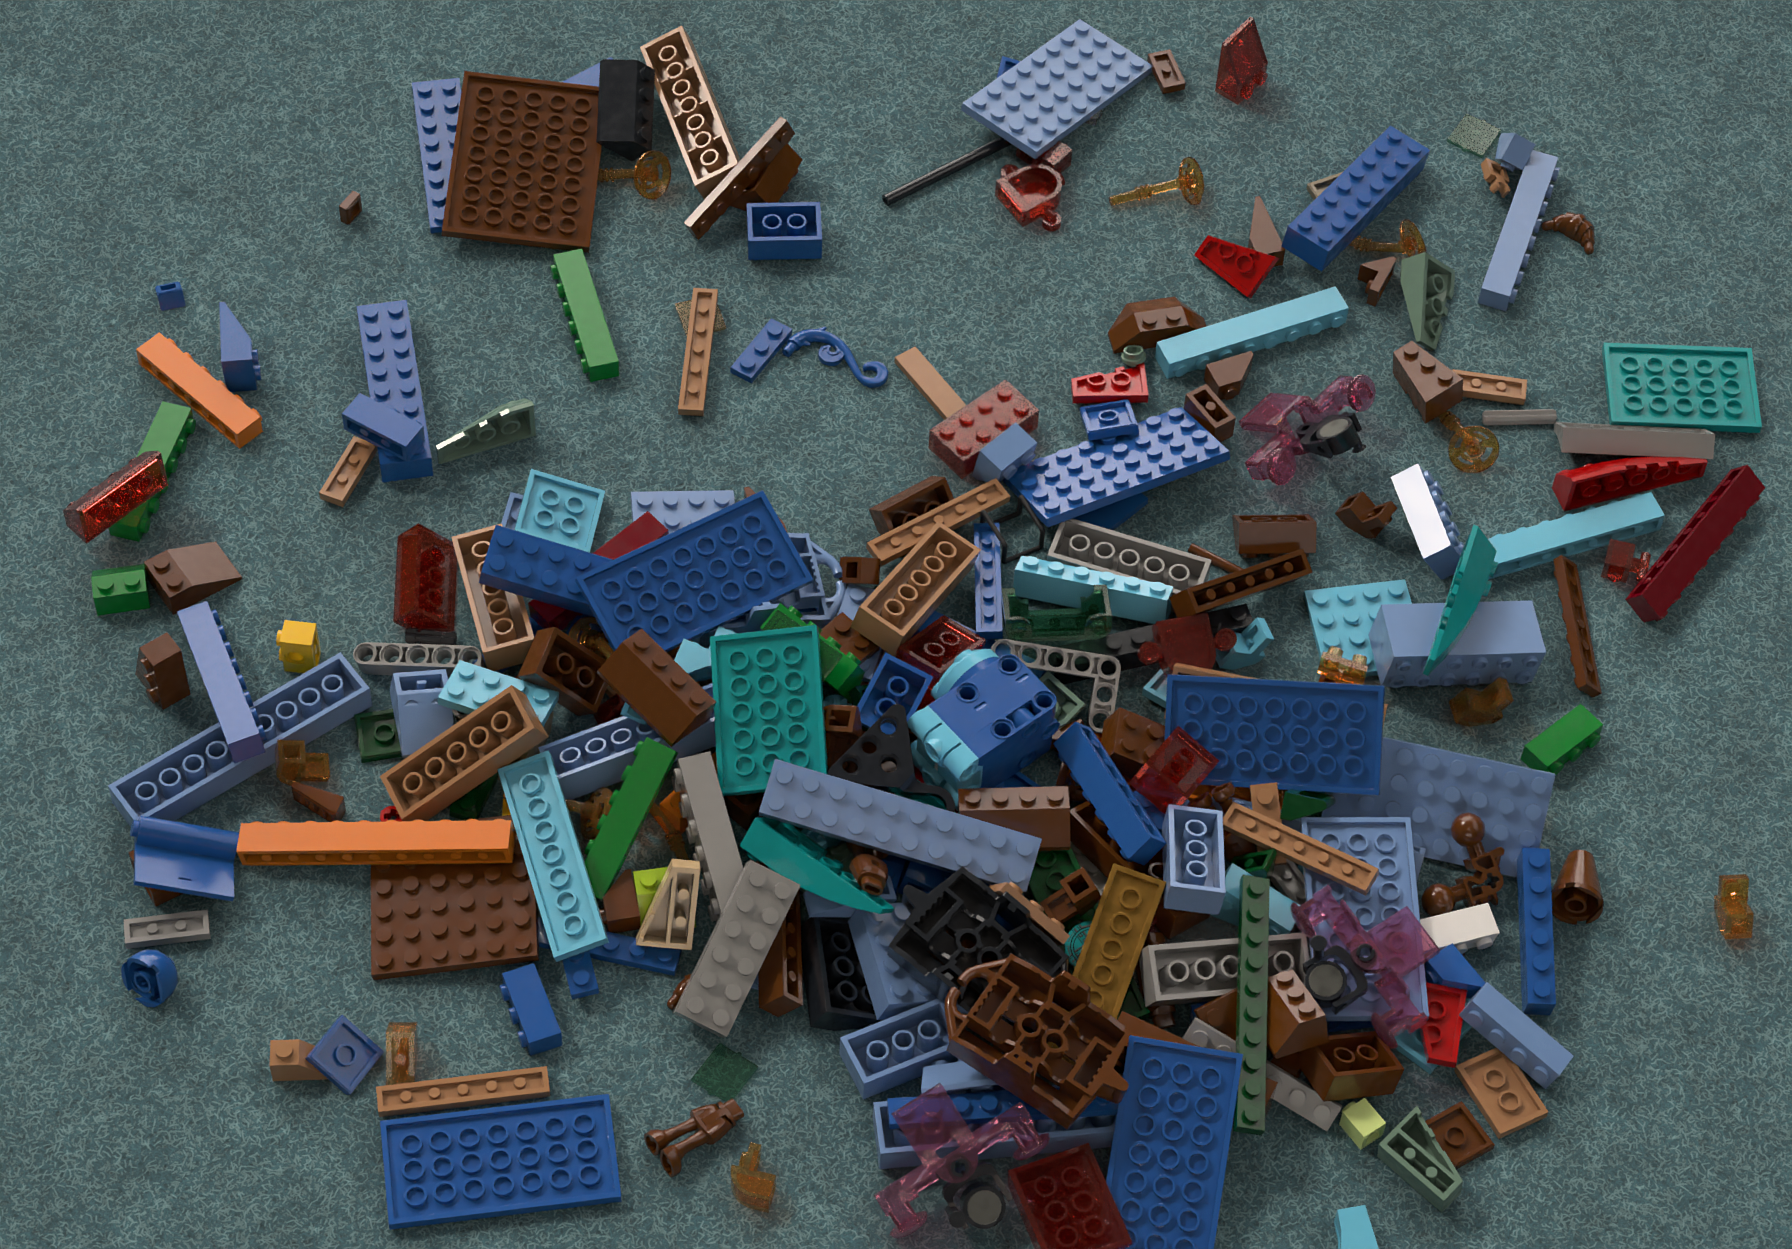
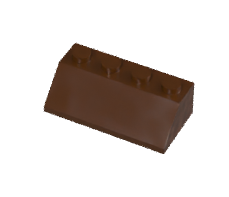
(657, 688)
(1029, 810)

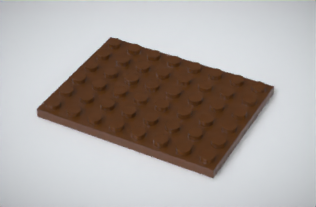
(524, 163)

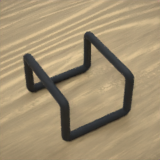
(1021, 501)

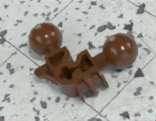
(1468, 832)

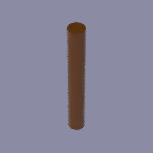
(1216, 560)

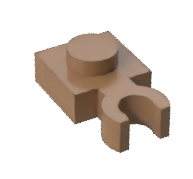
(1496, 176)

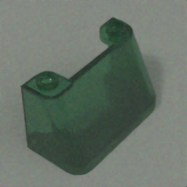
(1088, 622)

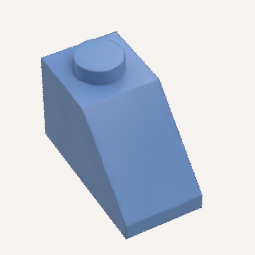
(1513, 151)

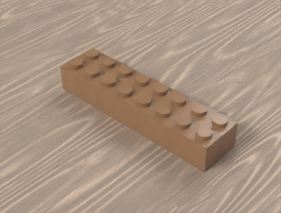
(691, 109)

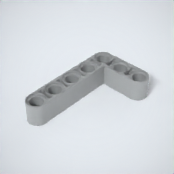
(408, 653)
(1068, 667)

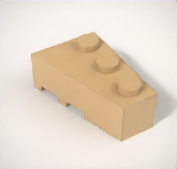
(673, 908)

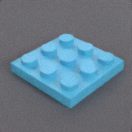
(559, 510)

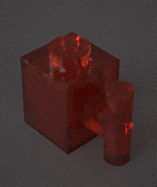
(1620, 562)

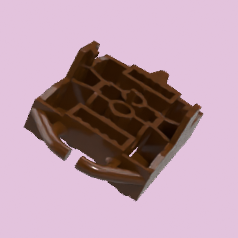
(1026, 998)

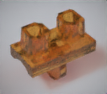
(1342, 669)

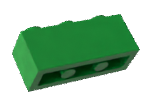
(1563, 741)

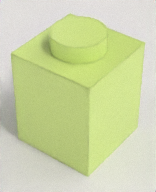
(1362, 1123)

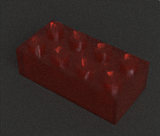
(978, 423)

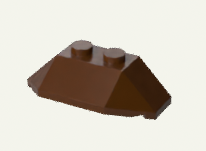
(1152, 321)

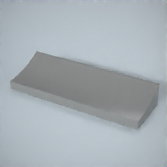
(1635, 440)

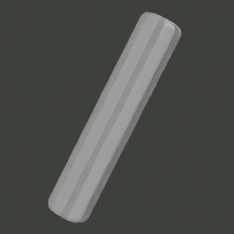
(1519, 417)

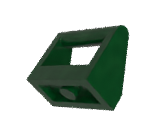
(1304, 803)

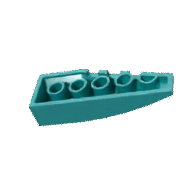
(1464, 595)
(804, 862)

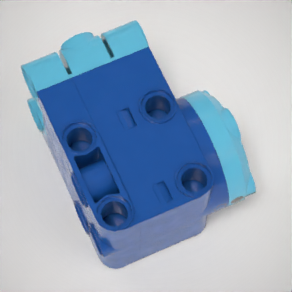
(983, 724)

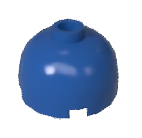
(150, 972)

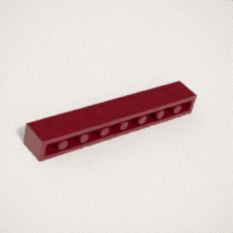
(1695, 544)

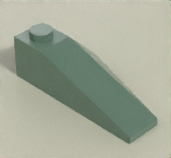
(497, 428)

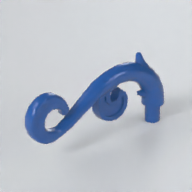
(829, 358)

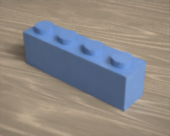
(1516, 1035)

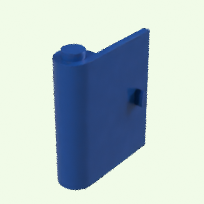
(184, 857)

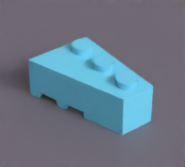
(1279, 905)

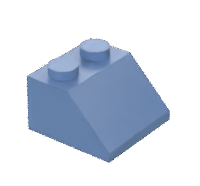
(1004, 455)

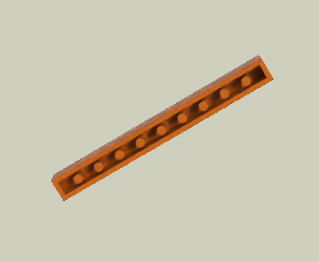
(376, 842)

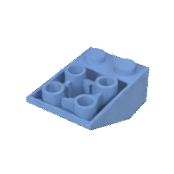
(417, 708)

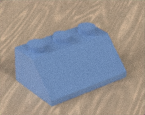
(956, 1078)

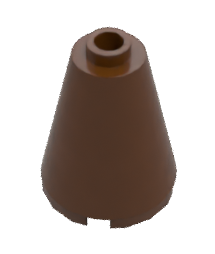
(1577, 890)

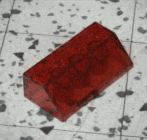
(116, 496)
(425, 580)

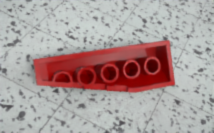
(1622, 478)

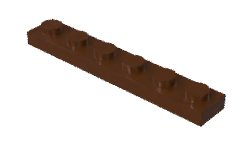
(739, 178)
(1577, 626)

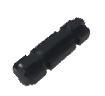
(428, 636)

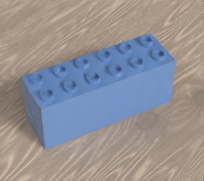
(1497, 643)

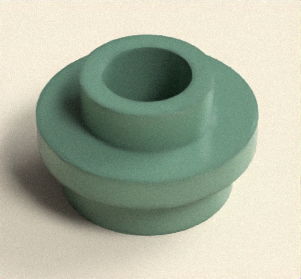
(1133, 355)

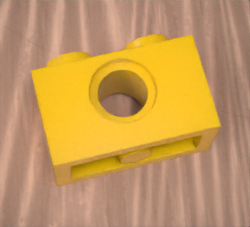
(298, 646)

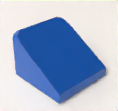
(170, 296)

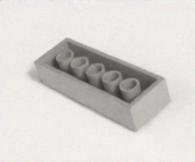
(1128, 556)
(708, 828)
(736, 949)
(1209, 968)

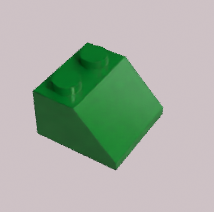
(120, 589)

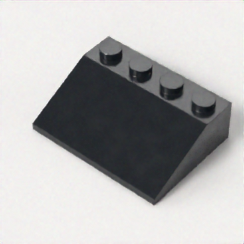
(834, 976)

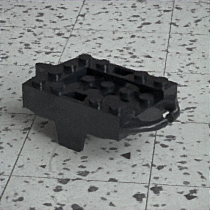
(969, 911)

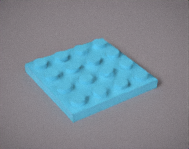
(1346, 614)

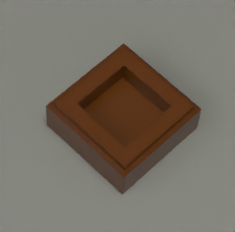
(350, 207)

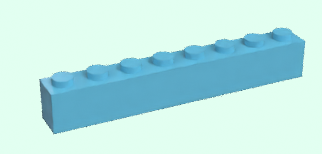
(1251, 332)
(1576, 533)

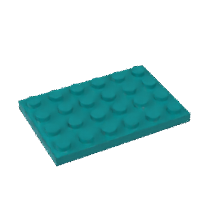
(1681, 387)
(767, 705)

